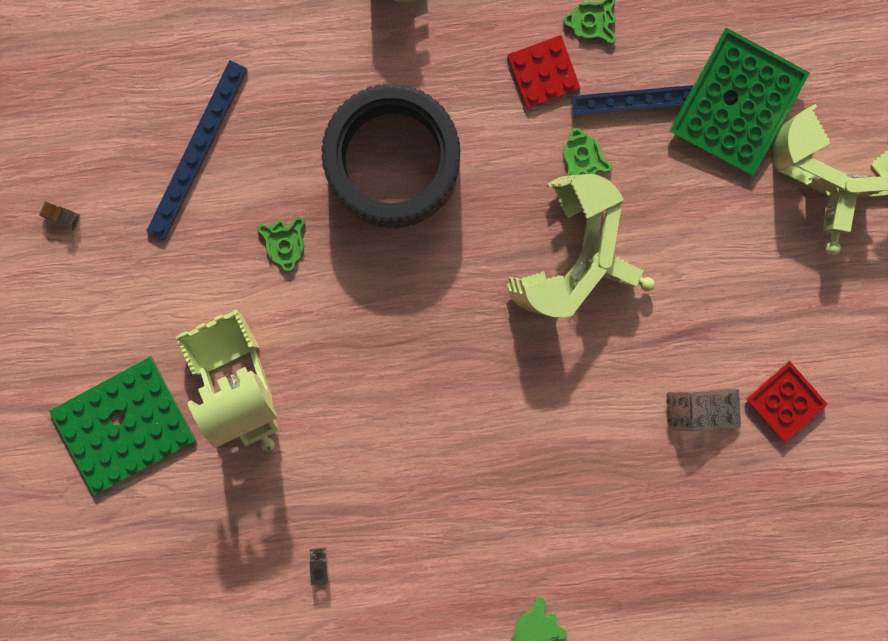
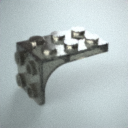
(703, 410)

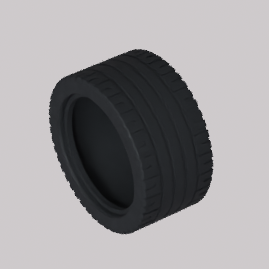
(374, 103)

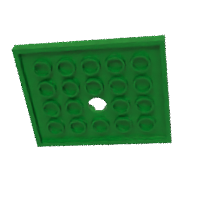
(765, 95)
(148, 434)

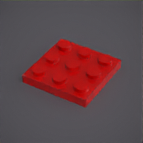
(544, 71)
(786, 401)

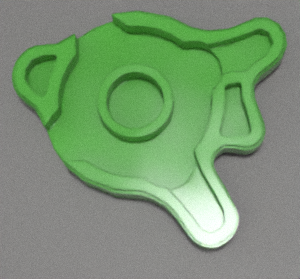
(591, 21)
(584, 154)
(284, 243)
(537, 625)

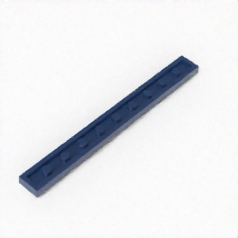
(635, 99)
(197, 150)

